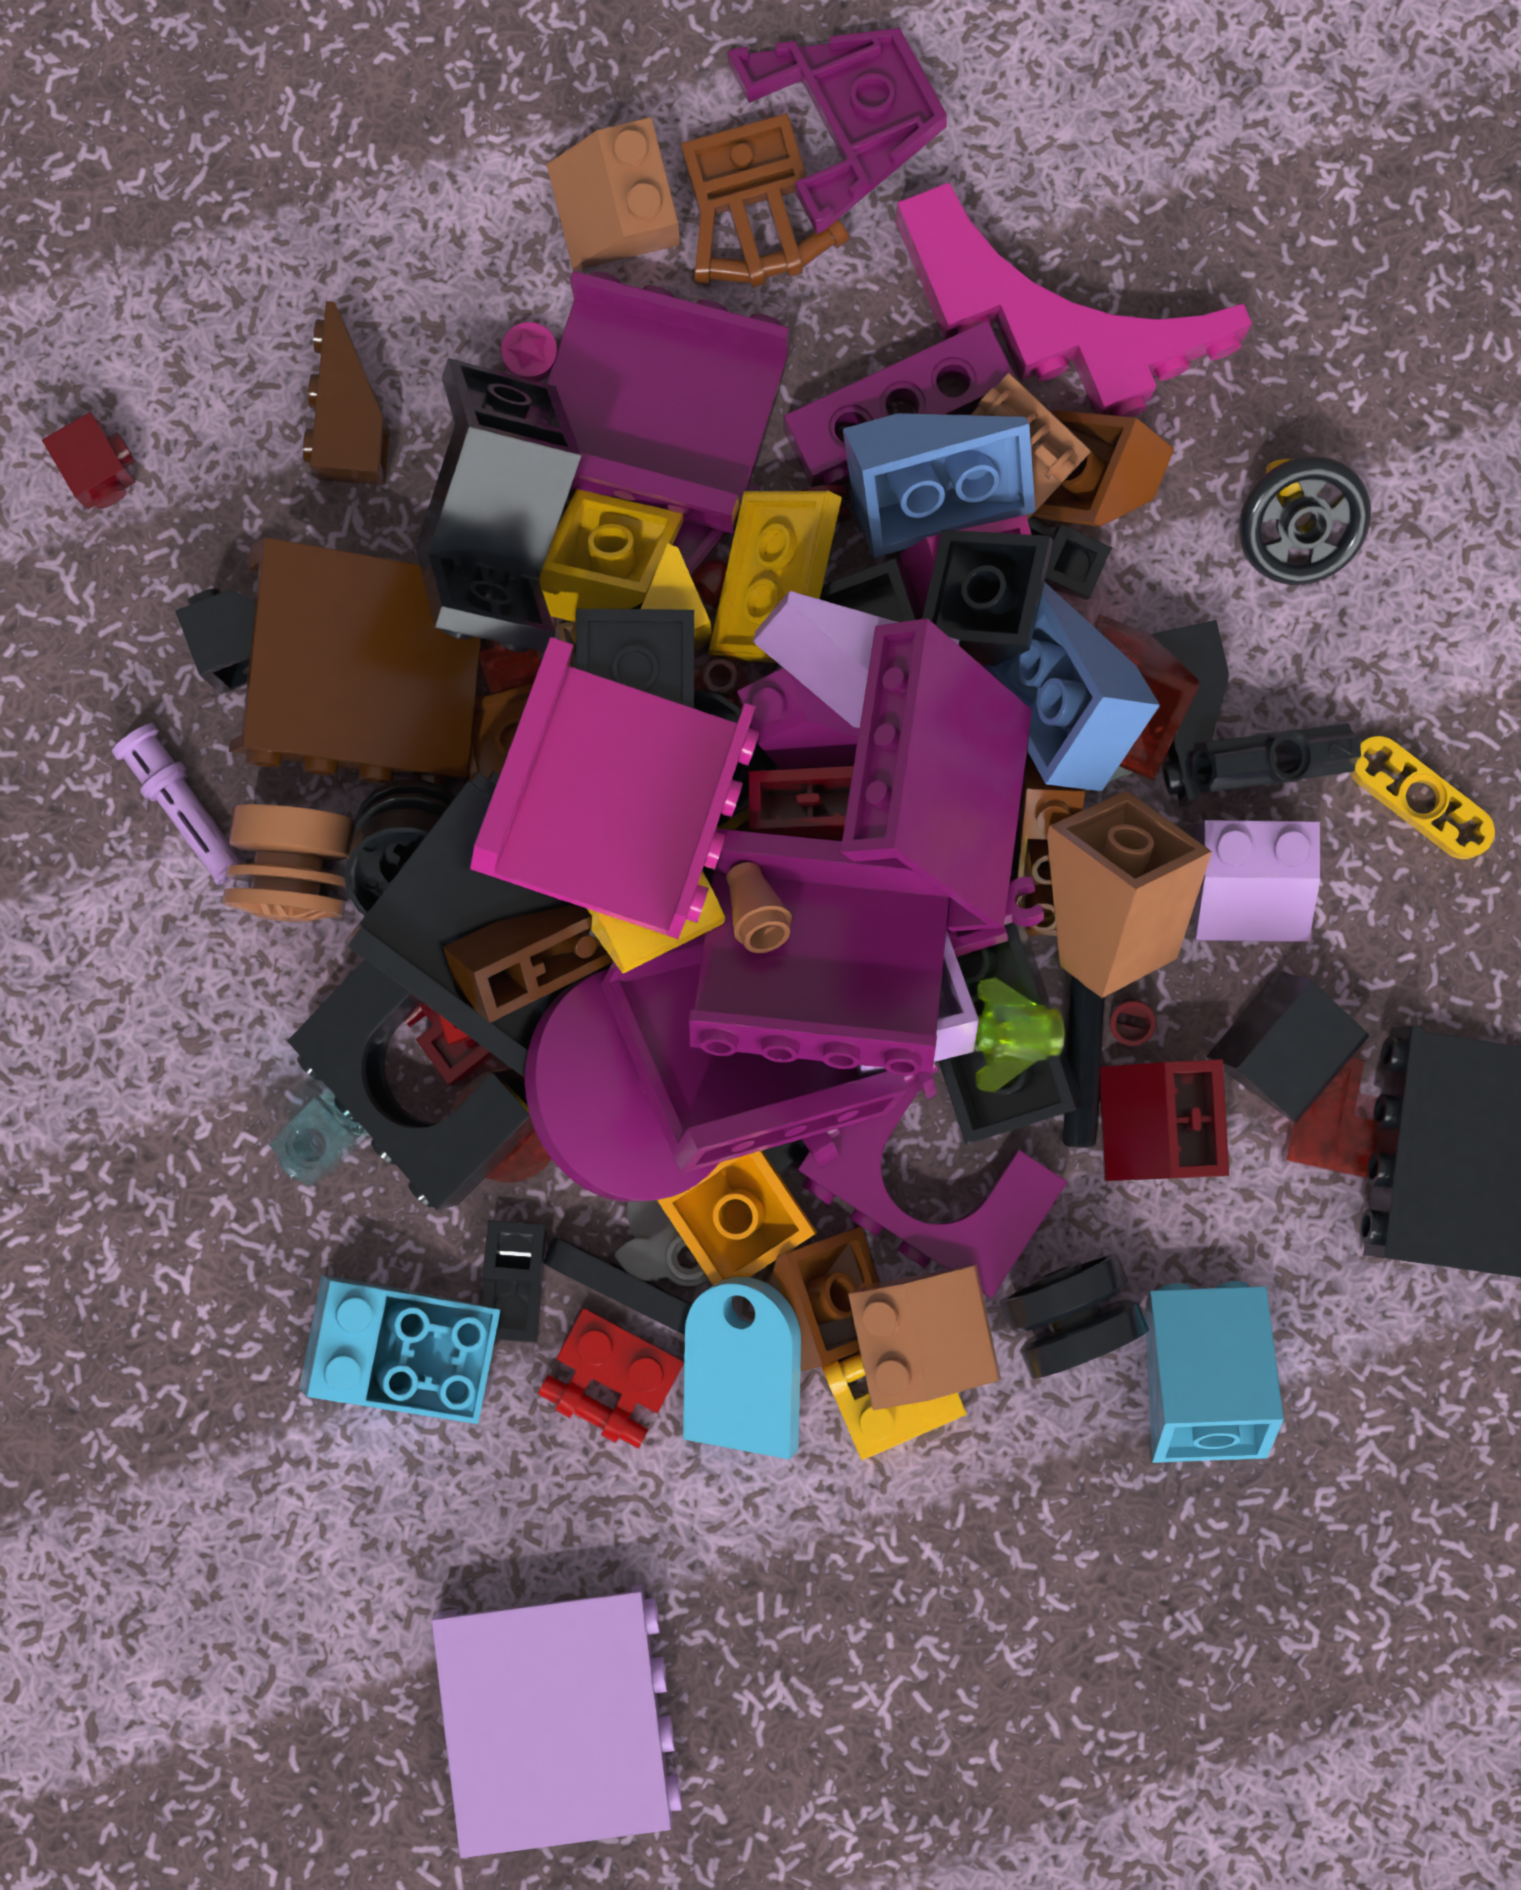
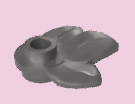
(655, 1247)

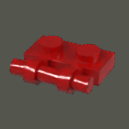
(619, 1361)

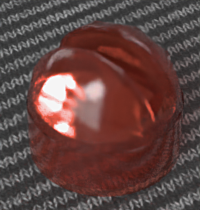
(709, 581)

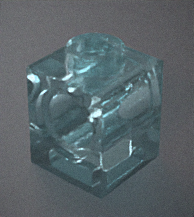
(294, 1146)

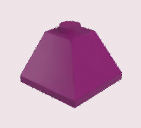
(797, 725)

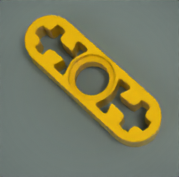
(1446, 834)

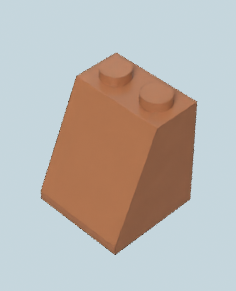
(1121, 891)

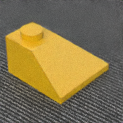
(605, 554)

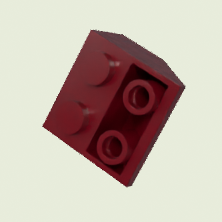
(800, 802)
(1164, 1120)

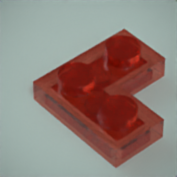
(1330, 1133)

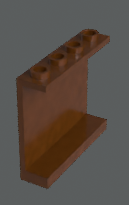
(353, 669)

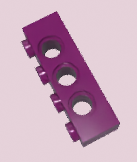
(968, 356)

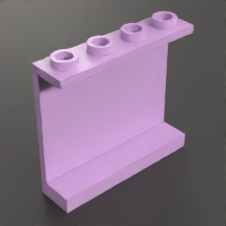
(555, 1723)

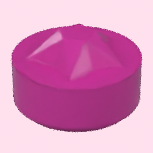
(529, 351)

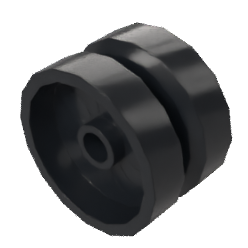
(1070, 1307)

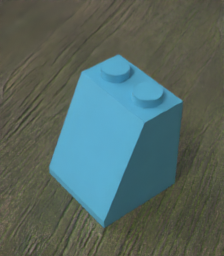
(1211, 1373)

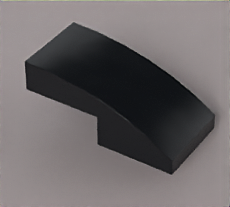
(1074, 559)
(514, 1278)

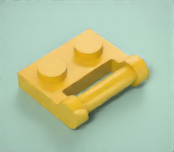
(886, 1427)

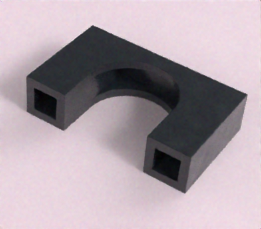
(347, 1050)

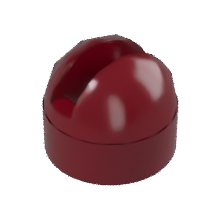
(1129, 1033)

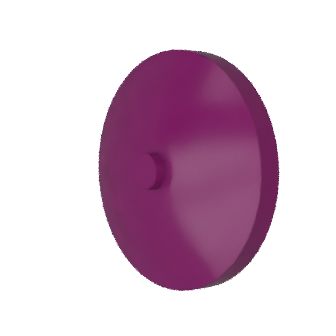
(594, 1105)

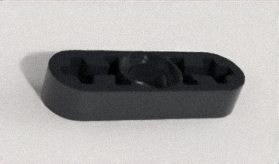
(617, 1284)

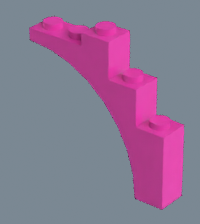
(1042, 330)

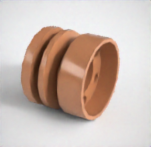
(287, 861)

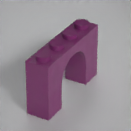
(987, 1236)

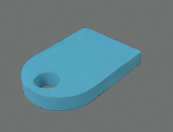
(742, 1372)

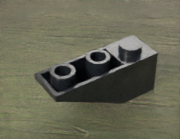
(1202, 653)

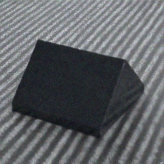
(988, 591)
(1289, 1044)

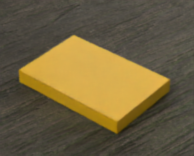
(776, 549)

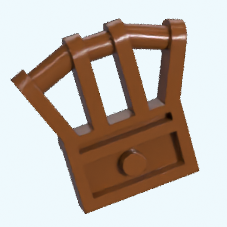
(741, 170)

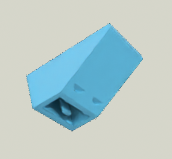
(398, 1350)

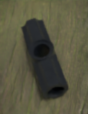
(1251, 762)

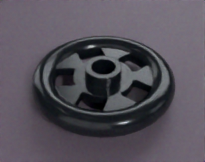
(1324, 556)

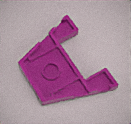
(867, 97)

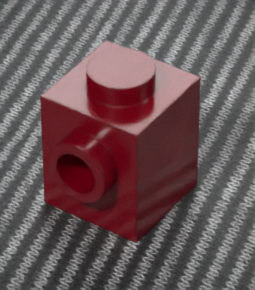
(91, 461)

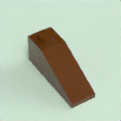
(524, 959)

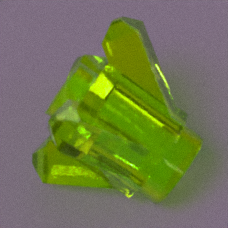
(1013, 1034)

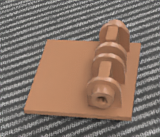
(1053, 445)

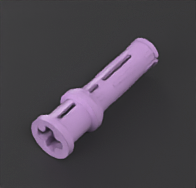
(165, 781)

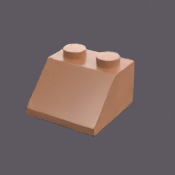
(614, 195)
(924, 1336)

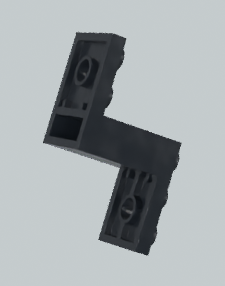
(496, 507)

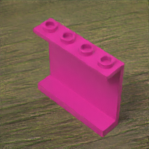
(613, 797)

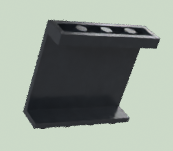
(443, 900)
(1446, 1154)

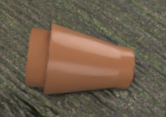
(757, 911)

